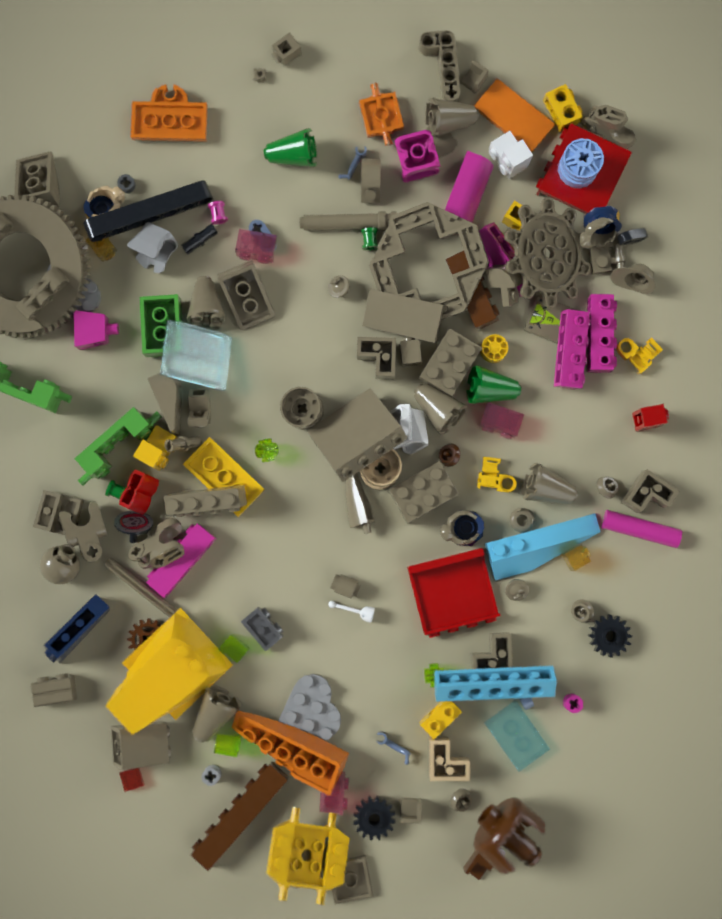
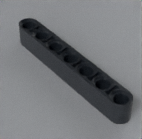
(147, 210)

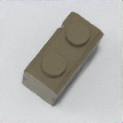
(54, 690)

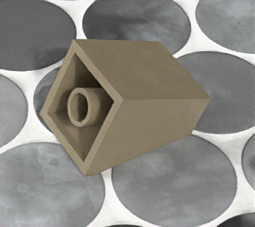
(141, 749)

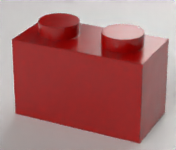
(650, 417)

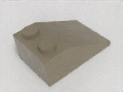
(37, 178)
(246, 295)
(169, 398)

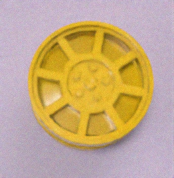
(494, 348)

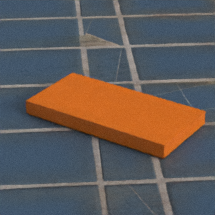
(514, 114)

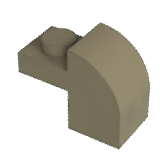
(370, 180)
(499, 278)
(199, 408)

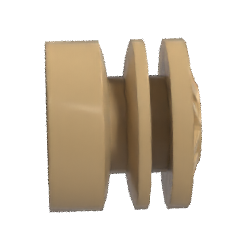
(391, 463)

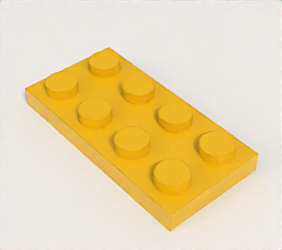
(218, 470)

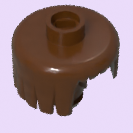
(502, 828)

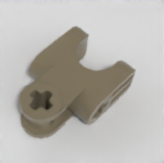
(610, 124)
(86, 535)
(158, 548)

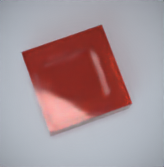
(131, 779)

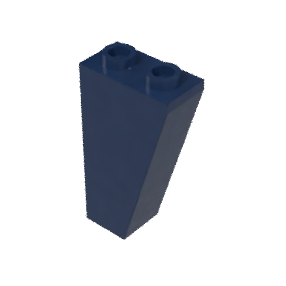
(76, 629)

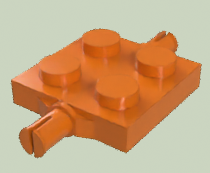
(381, 114)

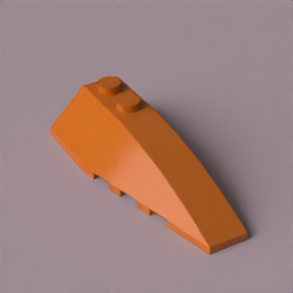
(300, 752)

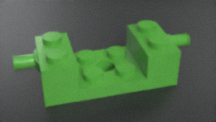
(44, 394)
(92, 457)

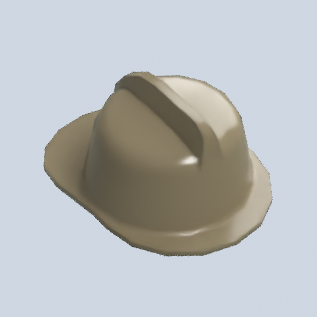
(636, 278)

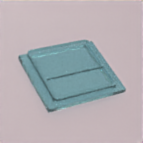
(196, 355)

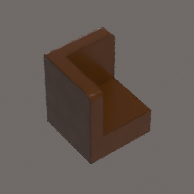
(477, 866)

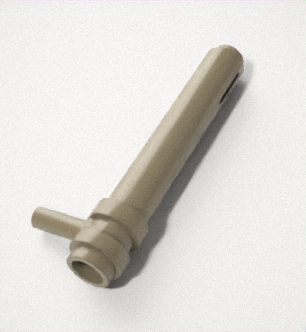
(346, 221)

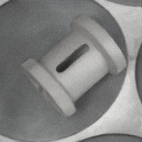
(207, 779)

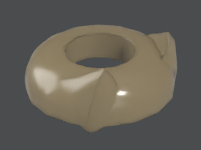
(513, 520)

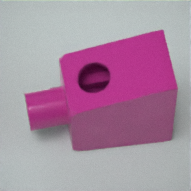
(92, 329)

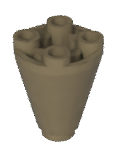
(205, 306)

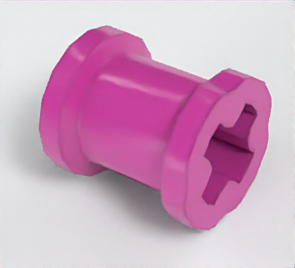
(217, 212)
(567, 705)

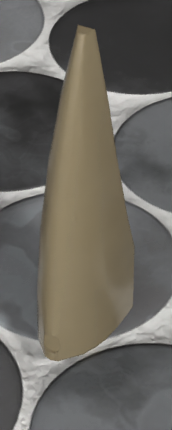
(358, 505)

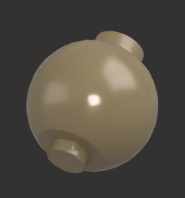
(60, 564)

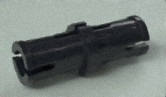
(199, 239)

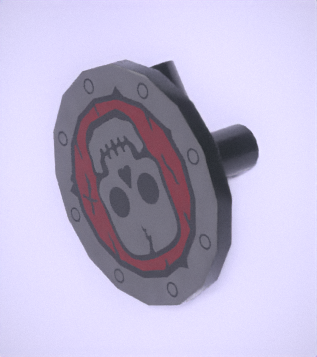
(133, 524)

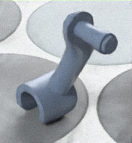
(354, 164)
(396, 747)

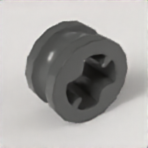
(122, 178)

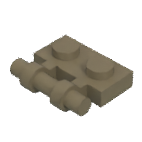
(601, 260)

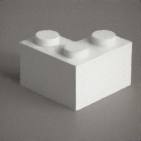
(510, 154)

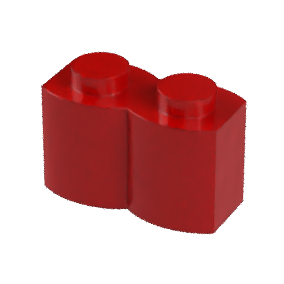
(139, 492)

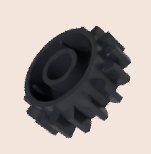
(599, 635)
(374, 828)

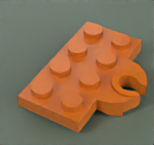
(169, 117)

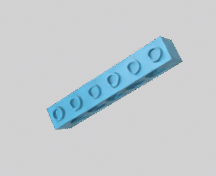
(494, 683)

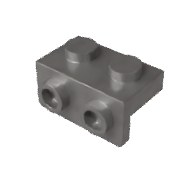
(263, 628)

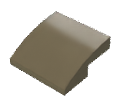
(49, 508)

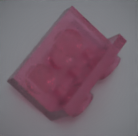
(255, 246)
(335, 802)

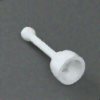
(366, 613)

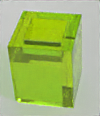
(234, 648)
(228, 744)

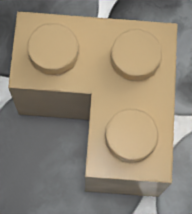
(444, 767)

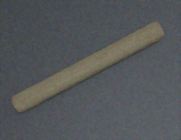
(140, 587)

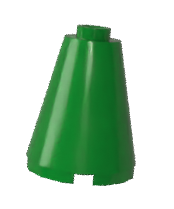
(294, 149)
(490, 386)

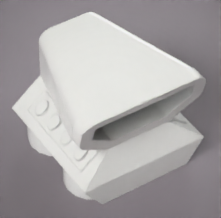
(413, 425)

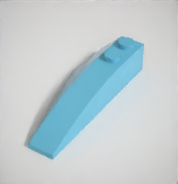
(536, 547)

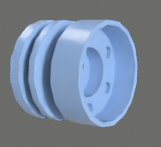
(576, 172)

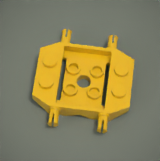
(286, 861)

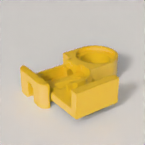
(639, 358)
(490, 477)

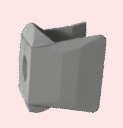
(154, 246)

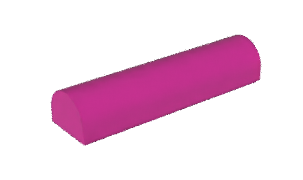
(642, 529)

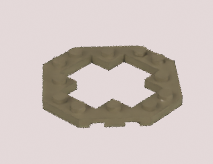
(446, 225)

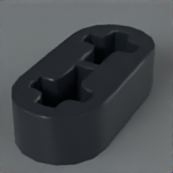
(632, 236)

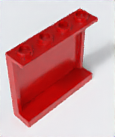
(600, 190)
(453, 592)

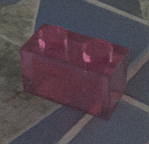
(501, 420)

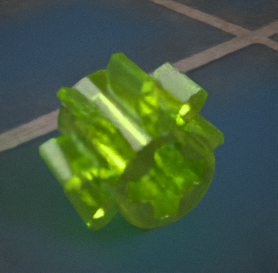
(266, 450)
(429, 673)

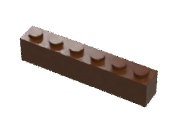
(239, 816)

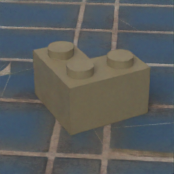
(381, 350)
(647, 488)
(499, 655)

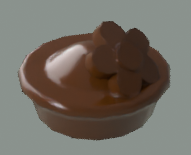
(449, 455)

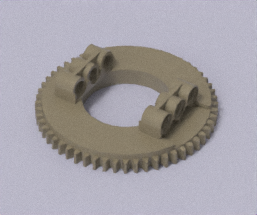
(62, 285)

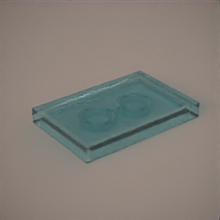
(517, 735)

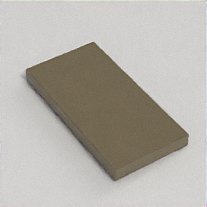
(403, 315)

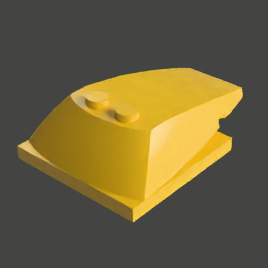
(167, 673)

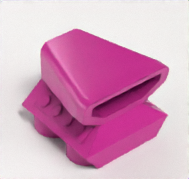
(417, 155)

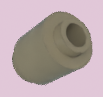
(345, 586)

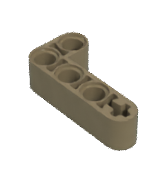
(445, 69)

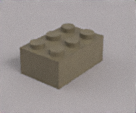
(450, 362)
(423, 492)

